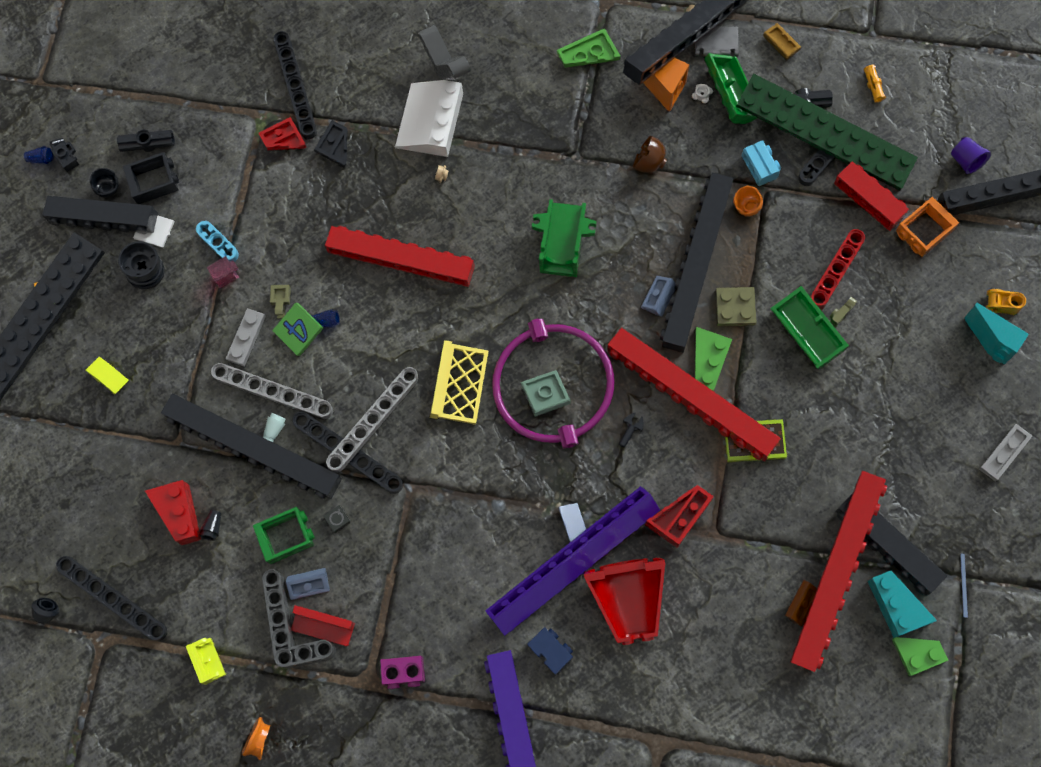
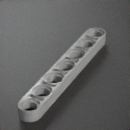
(261, 391)
(363, 423)

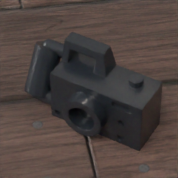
(63, 154)

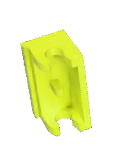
(205, 660)

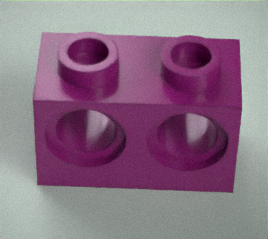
(402, 665)

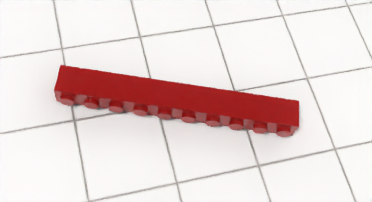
(693, 394)
(838, 571)

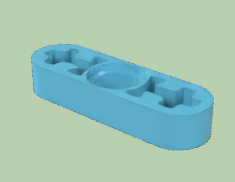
(216, 234)

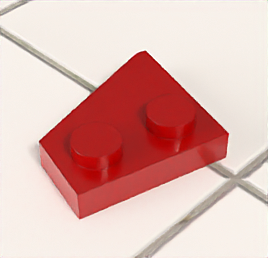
(282, 136)

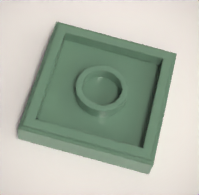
(545, 393)

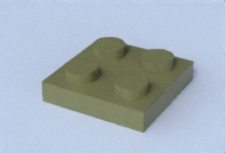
(735, 306)

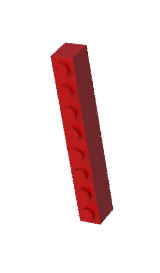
(400, 256)

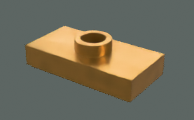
(781, 41)

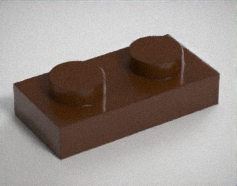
(801, 603)

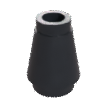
(211, 526)

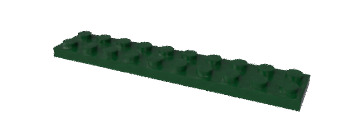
(826, 131)

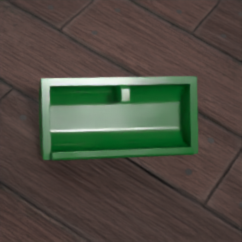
(730, 83)
(809, 327)

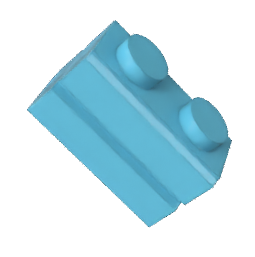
(761, 163)

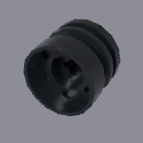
(141, 265)

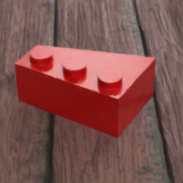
(176, 510)
(679, 517)

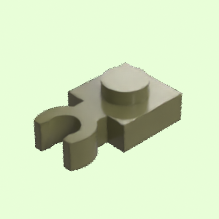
(838, 315)

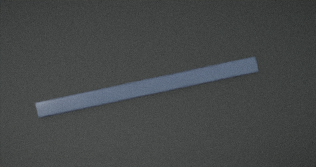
(964, 593)

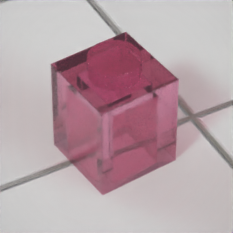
(223, 271)

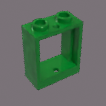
(264, 541)

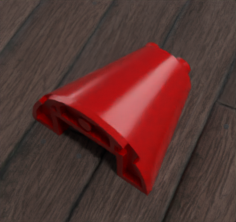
(629, 597)

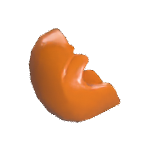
(748, 201)

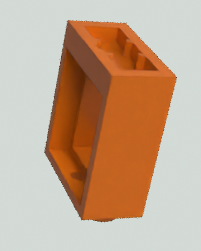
(938, 214)

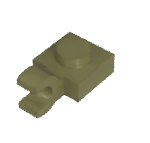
(280, 297)

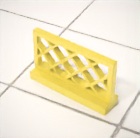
(444, 376)

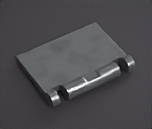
(719, 41)

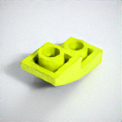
(107, 375)

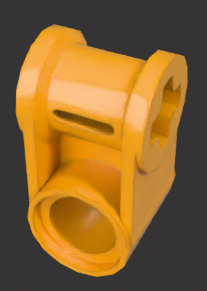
(1000, 301)

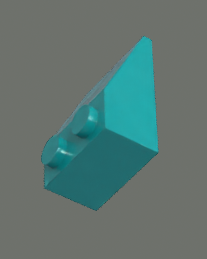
(995, 334)

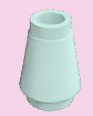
(273, 426)

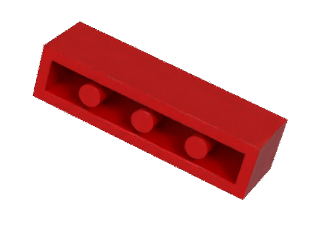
(871, 196)

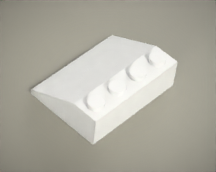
(430, 117)

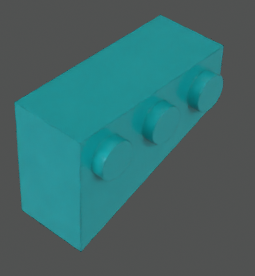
(898, 604)

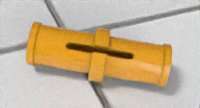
(874, 83)

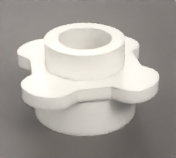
(702, 88)

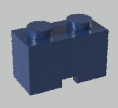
(548, 646)

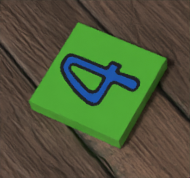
(297, 329)

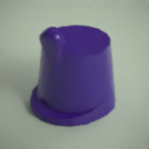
(970, 155)

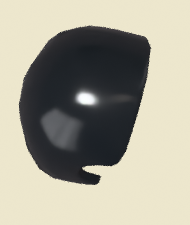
(104, 182)

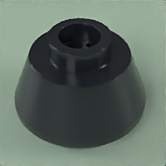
(44, 610)

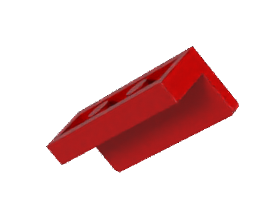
(322, 626)

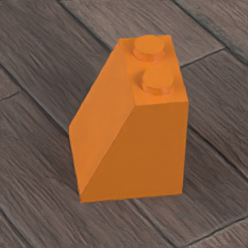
(668, 82)

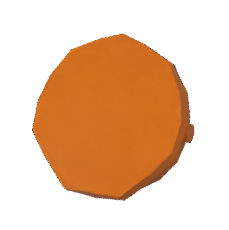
(256, 739)

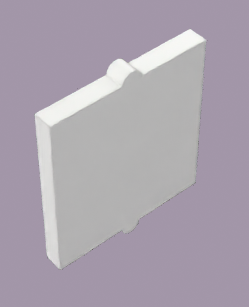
(160, 235)

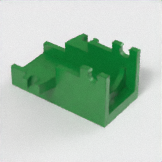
(562, 237)

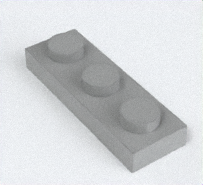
(245, 337)
(1005, 452)

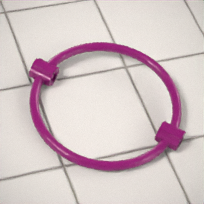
(567, 433)

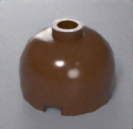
(651, 156)

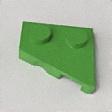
(919, 654)

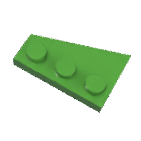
(589, 50)
(709, 356)

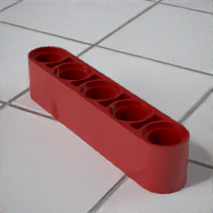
(840, 263)

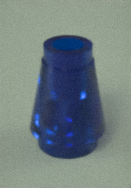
(39, 155)
(327, 318)

